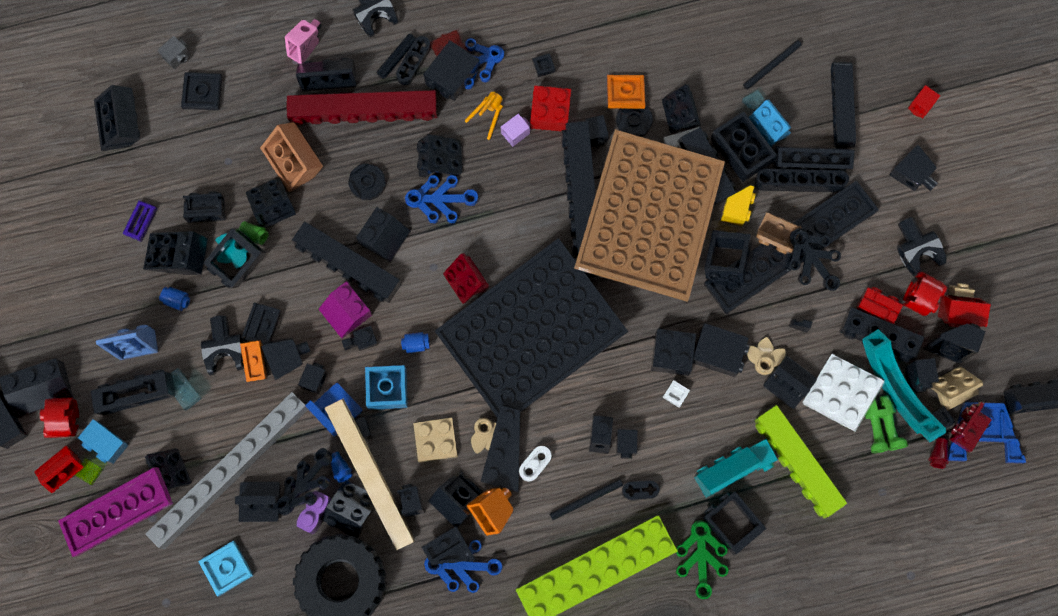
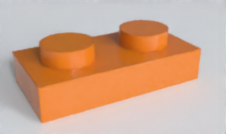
(253, 361)

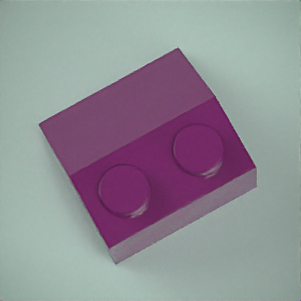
(344, 310)

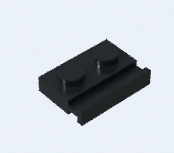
(261, 323)

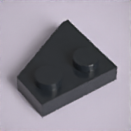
(447, 548)

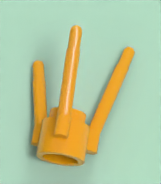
(492, 103)

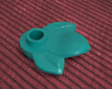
(232, 253)

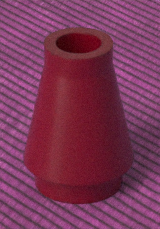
(939, 454)

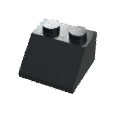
(383, 234)
(453, 497)

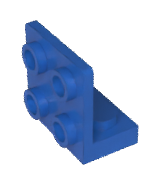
(333, 395)

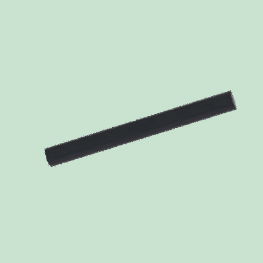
(770, 66)
(586, 499)

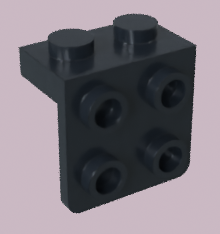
(439, 155)
(349, 509)

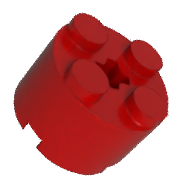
(924, 294)
(60, 417)

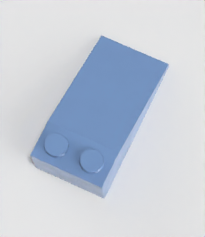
(130, 343)

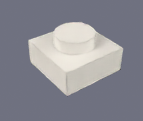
(676, 393)

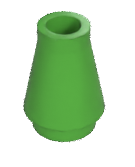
(255, 233)

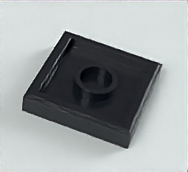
(201, 91)

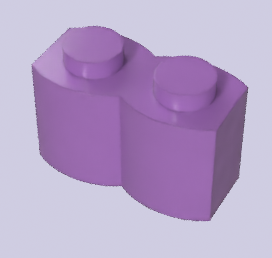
(311, 517)

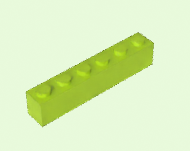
(800, 462)

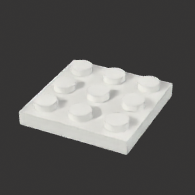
(843, 392)

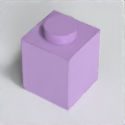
(515, 129)

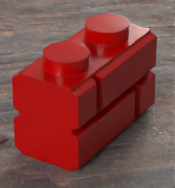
(879, 305)
(59, 469)

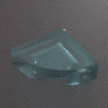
(754, 100)

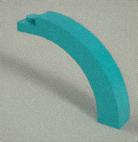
(885, 367)

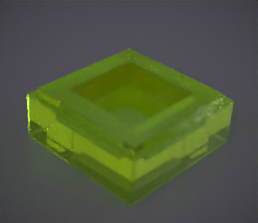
(89, 472)

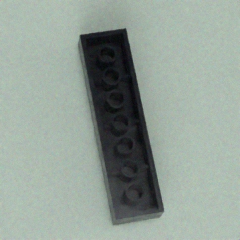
(580, 180)

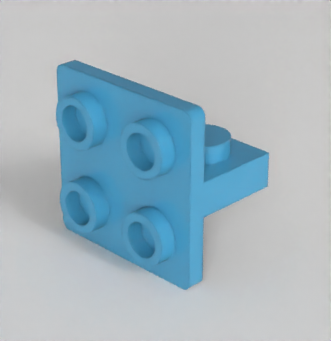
(770, 123)

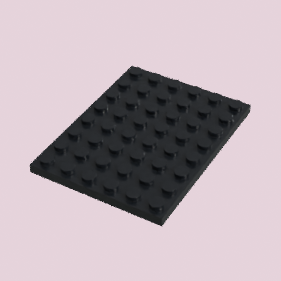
(531, 330)

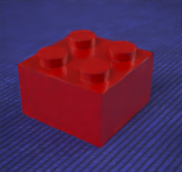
(550, 108)
(963, 310)

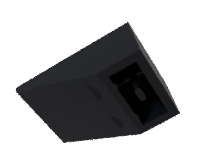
(176, 253)

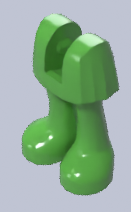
(886, 412)

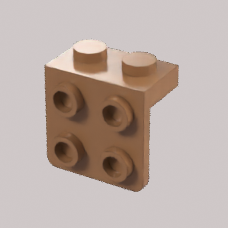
(776, 232)

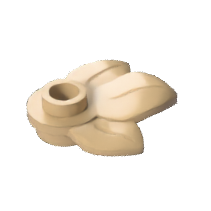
(765, 354)
(482, 439)

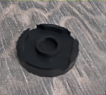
(634, 121)
(367, 181)

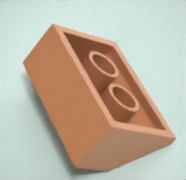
(291, 156)

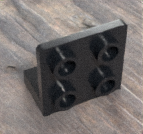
(270, 203)

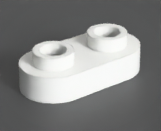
(535, 464)

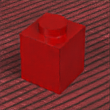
(923, 102)

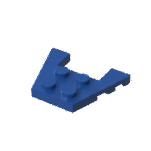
(997, 431)

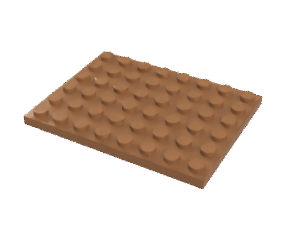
(650, 215)

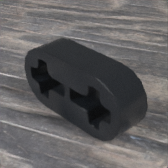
(640, 485)

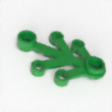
(702, 555)

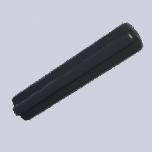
(396, 56)

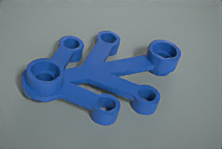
(487, 57)
(439, 199)
(459, 568)

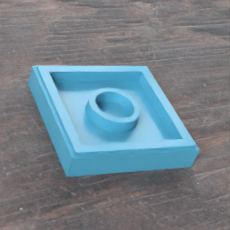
(225, 568)

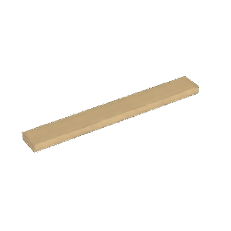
(369, 474)

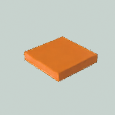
(626, 91)

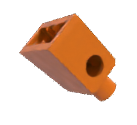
(492, 510)

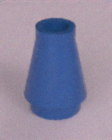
(340, 468)

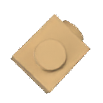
(961, 290)

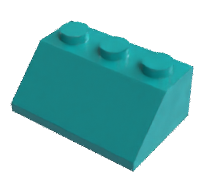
(727, 471)

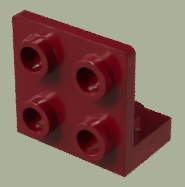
(970, 428)

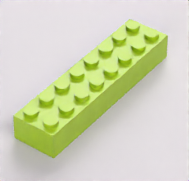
(597, 569)

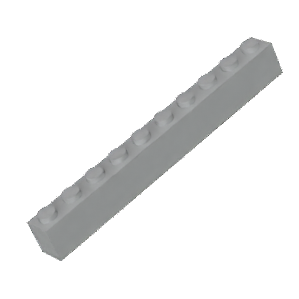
(227, 471)

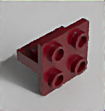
(465, 278)

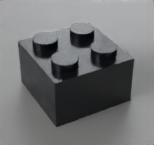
(673, 352)

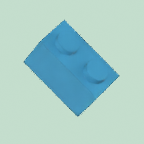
(102, 441)

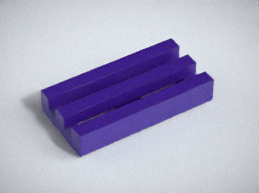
(142, 232)

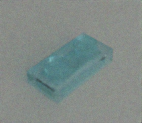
(184, 391)

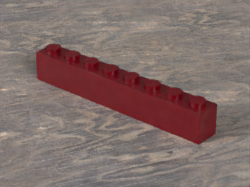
(362, 107)

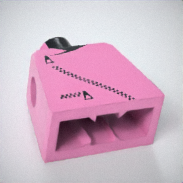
(302, 40)

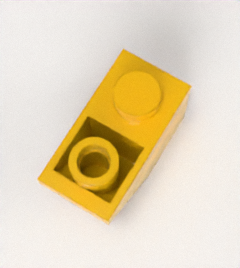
(737, 207)

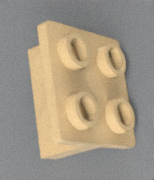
(956, 387)

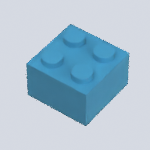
(386, 387)

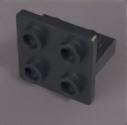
(681, 109)
(790, 382)
(171, 468)
(258, 501)

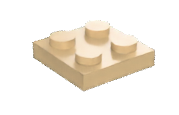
(435, 440)

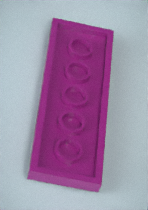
(115, 512)

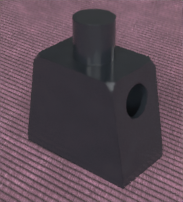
(915, 170)
(284, 355)
(601, 434)

